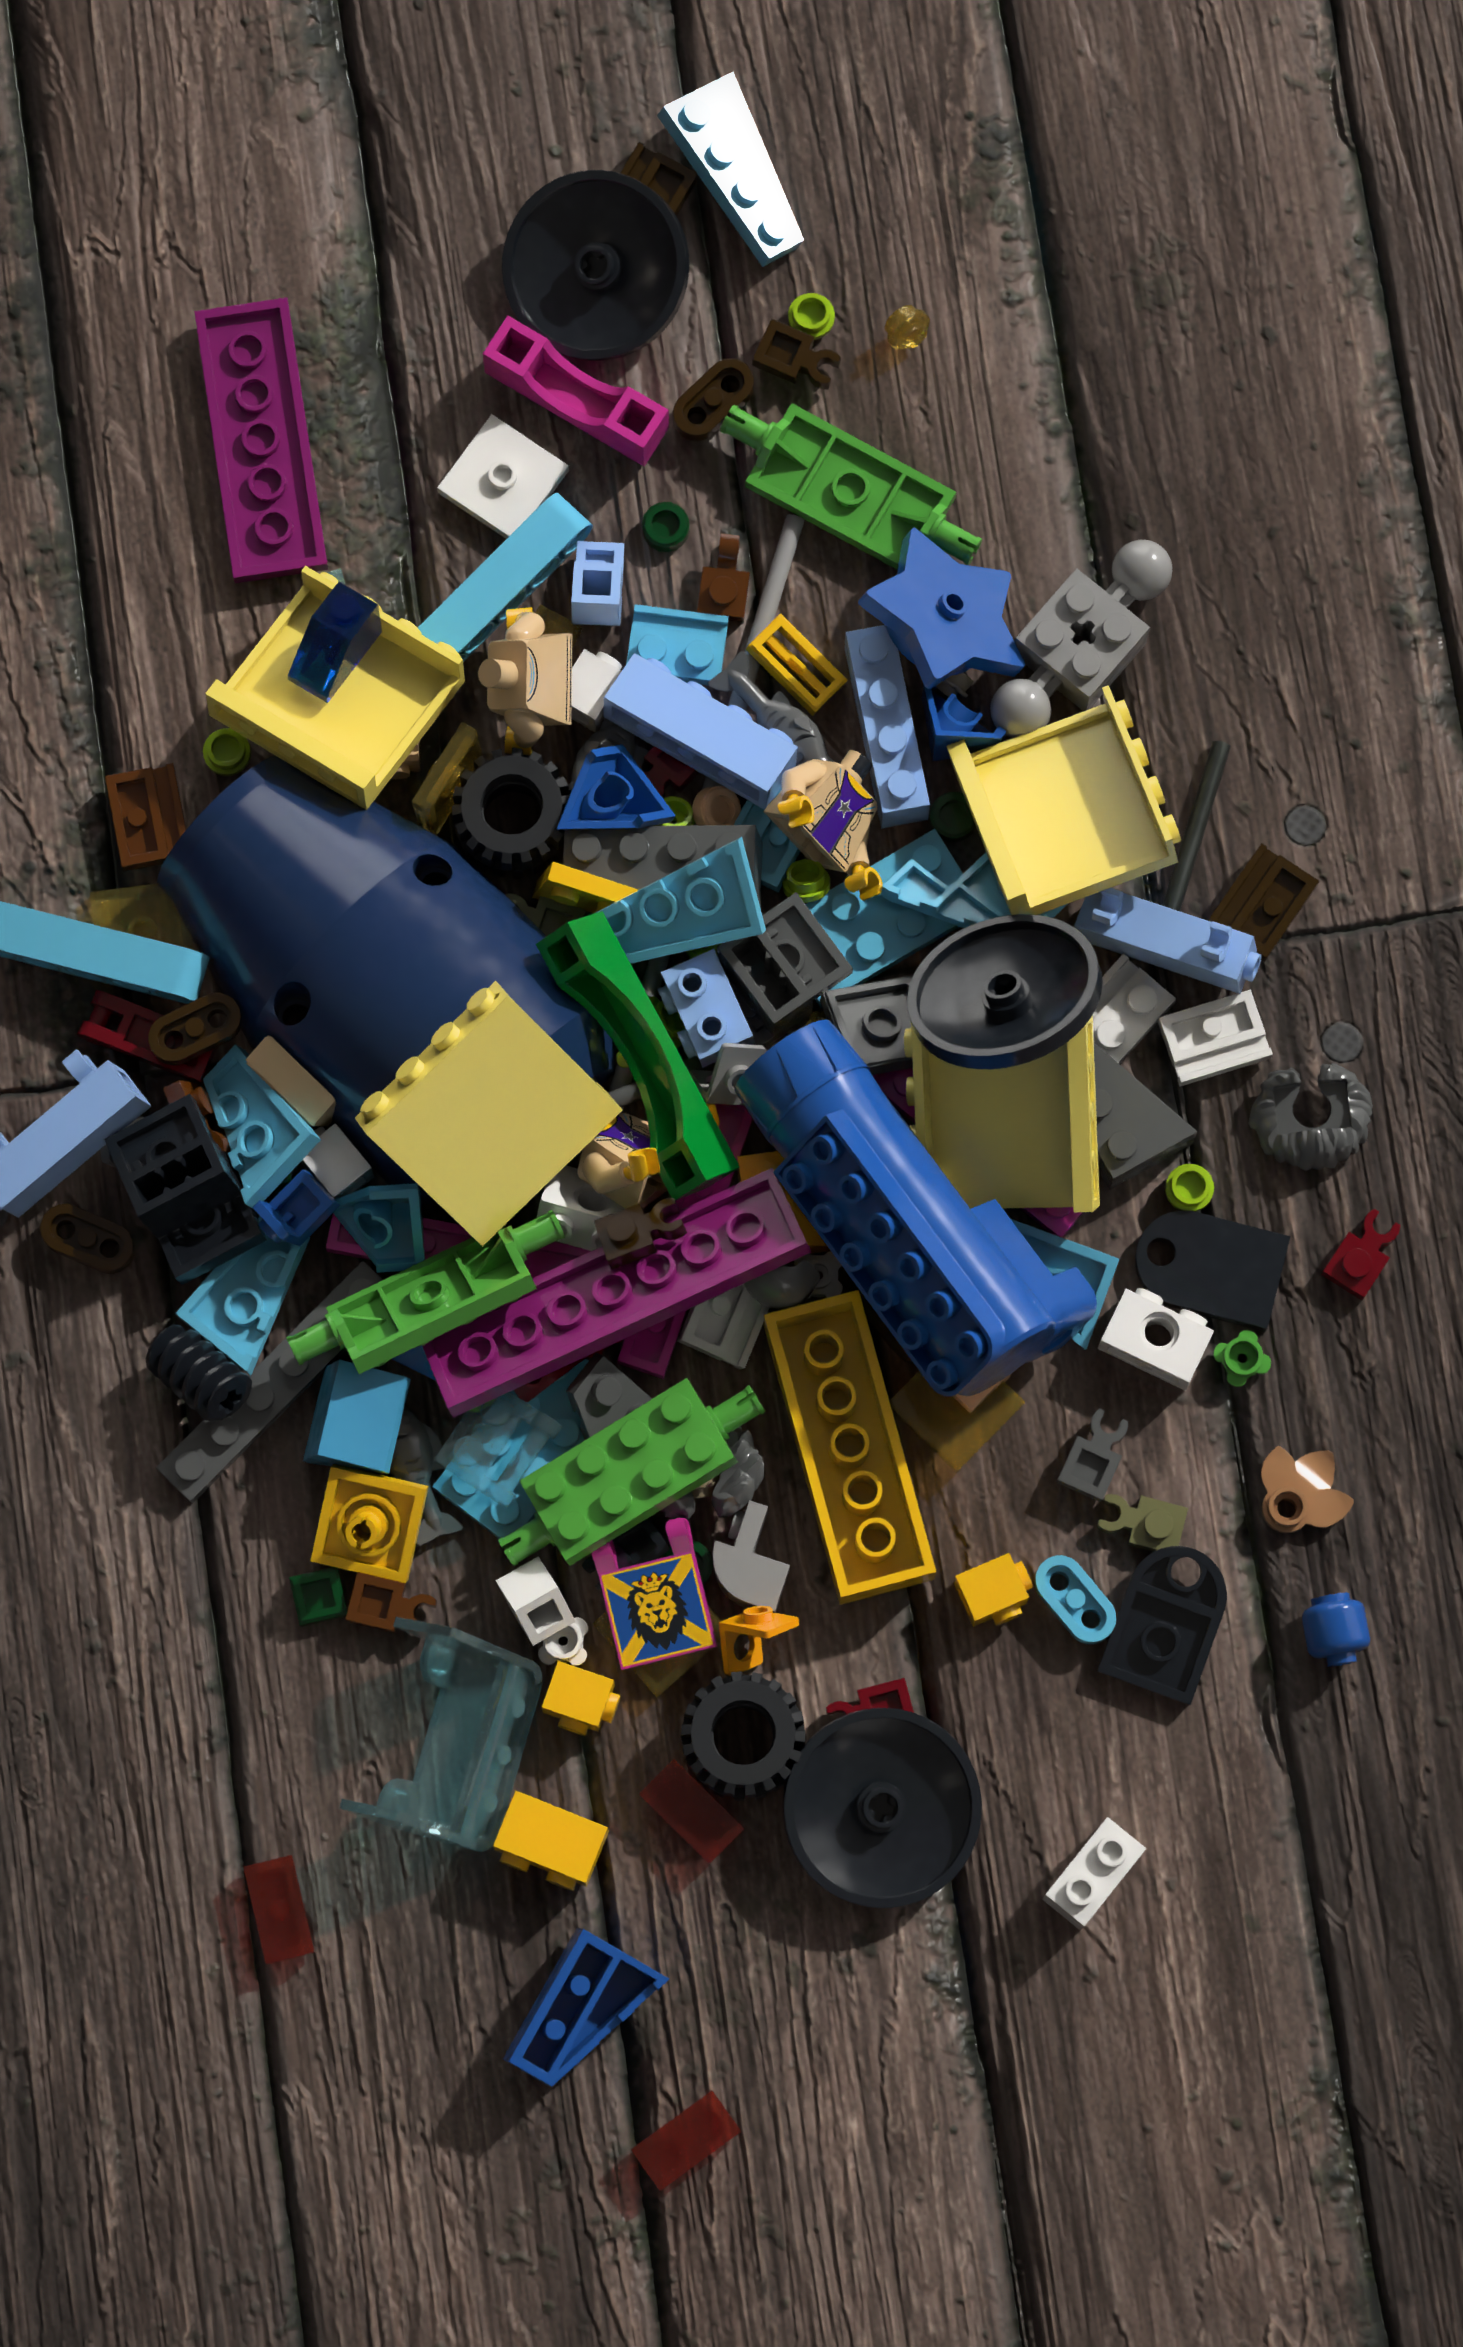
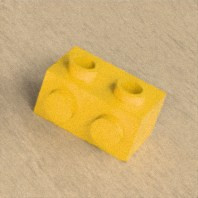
(550, 1840)

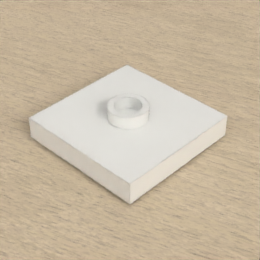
(502, 477)

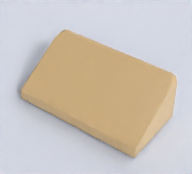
(292, 1082)

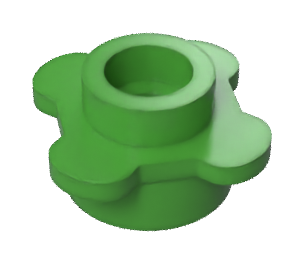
(1245, 1344)

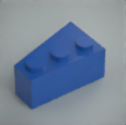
(579, 2005)

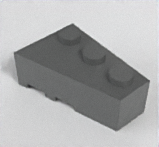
(1132, 1124)

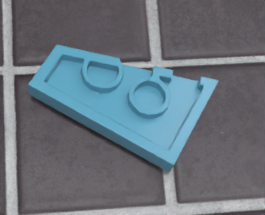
(242, 1300)

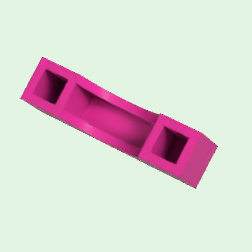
(608, 413)

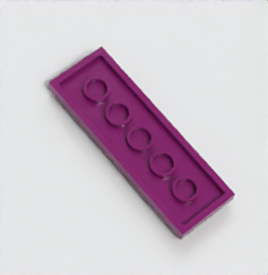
(261, 440)

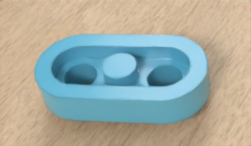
(1079, 1597)

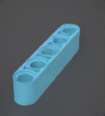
(507, 576)
(101, 954)

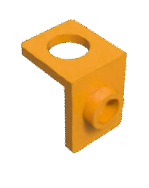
(756, 1623)

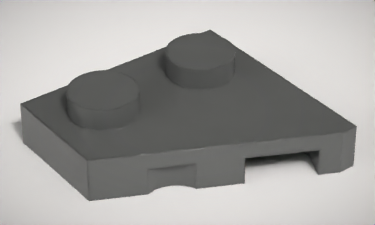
(603, 1395)

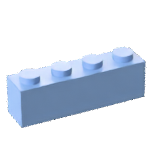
(886, 727)
(700, 730)

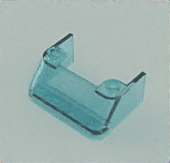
(470, 1742)

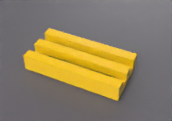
(784, 677)

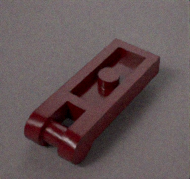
(133, 1035)

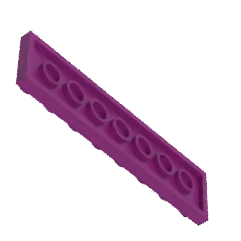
(592, 1306)

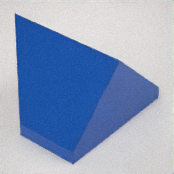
(953, 722)
(613, 794)

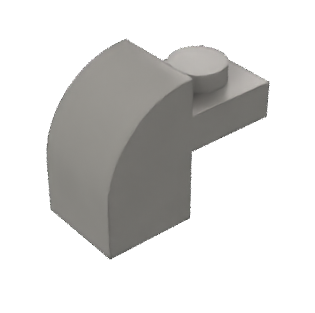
(741, 1573)

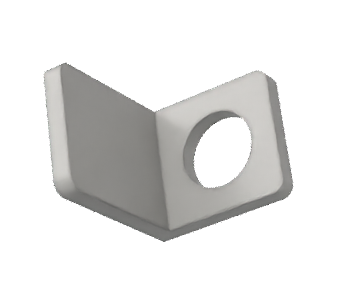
(729, 1067)

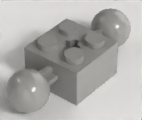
(1082, 609)

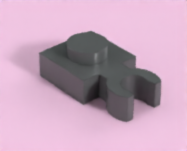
(1092, 1462)

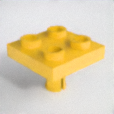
(369, 1523)

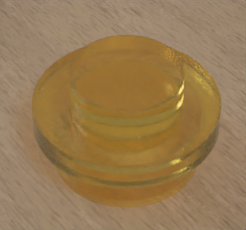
(907, 327)

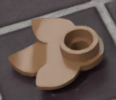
(1306, 1486)

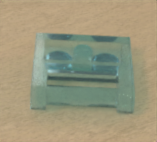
(482, 1437)

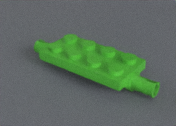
(847, 485)
(429, 1297)
(629, 1472)

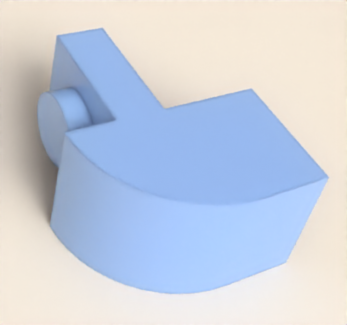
(597, 583)

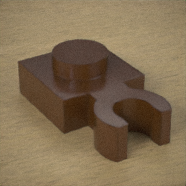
(379, 1601)

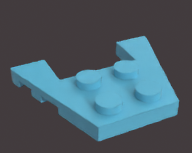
(963, 903)

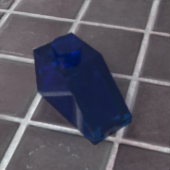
(335, 641)

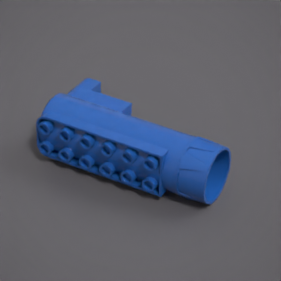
(941, 1276)

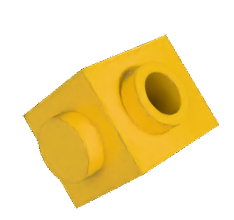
(994, 1590)
(580, 1699)

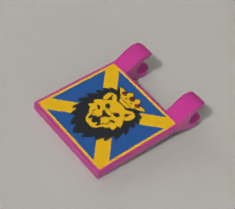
(656, 1605)

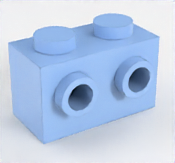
(706, 1007)

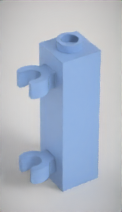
(1169, 939)
(67, 1132)

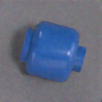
(1335, 1628)

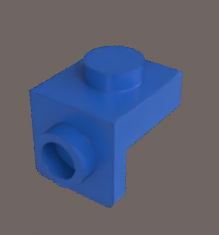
(296, 1210)

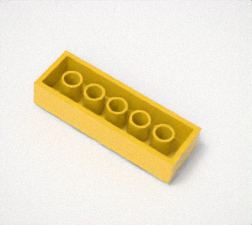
(849, 1447)

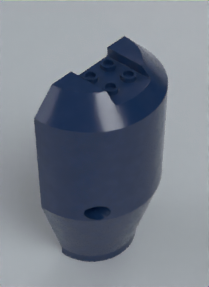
(338, 921)

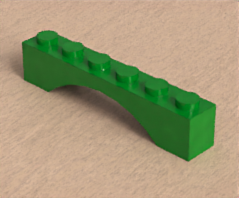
(597, 973)

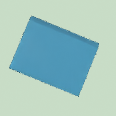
(357, 1418)

